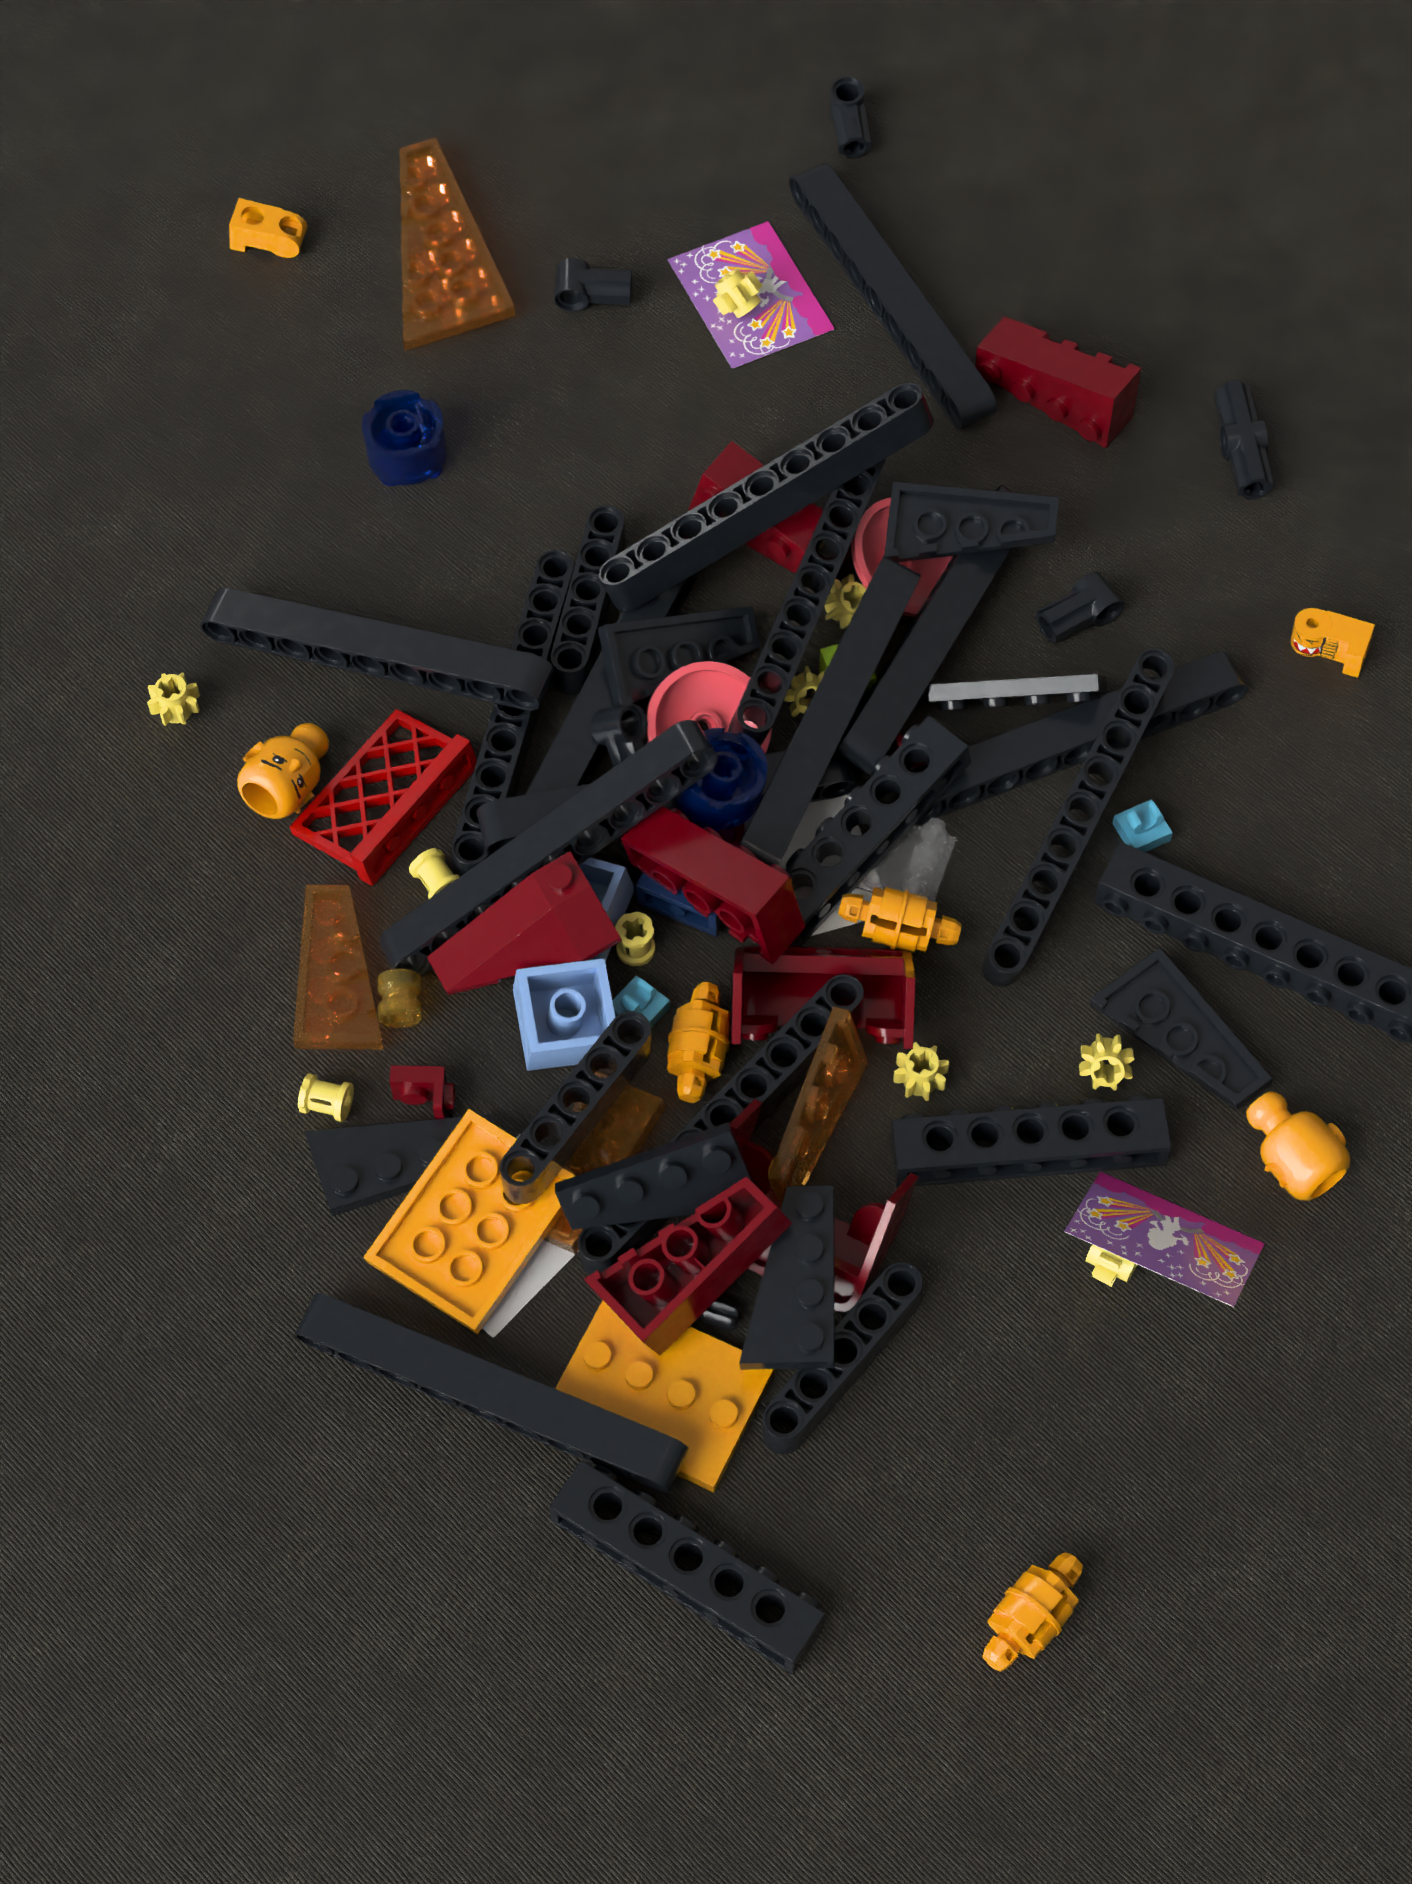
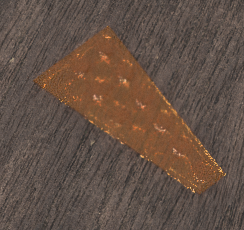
(445, 262)

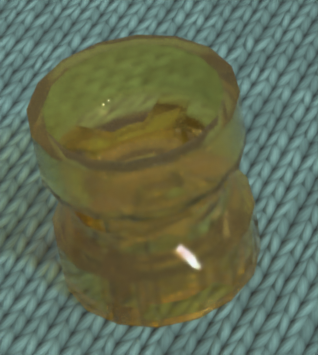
(399, 998)

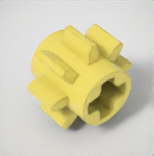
(737, 293)
(844, 600)
(799, 688)
(173, 698)
(922, 1061)
(1109, 1074)
(1109, 1266)

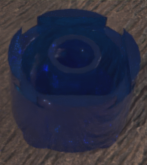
(404, 438)
(732, 788)

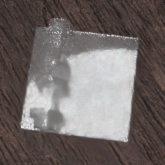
(914, 862)

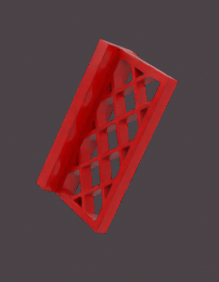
(409, 808)

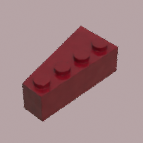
(1060, 379)
(784, 541)
(718, 878)
(689, 1264)

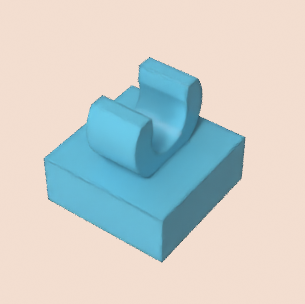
(1143, 826)
(642, 998)

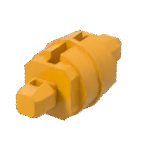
(899, 919)
(698, 1042)
(1033, 1611)

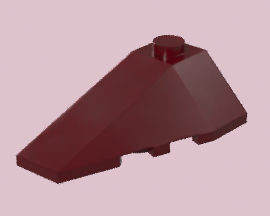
(538, 923)

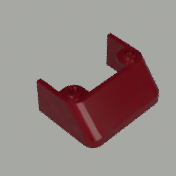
(774, 993)
(857, 1246)

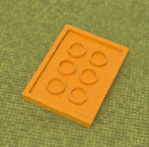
(457, 1230)
(685, 1393)

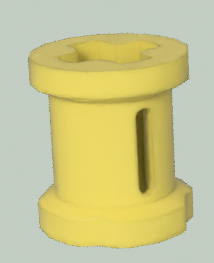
(432, 871)
(636, 938)
(325, 1097)

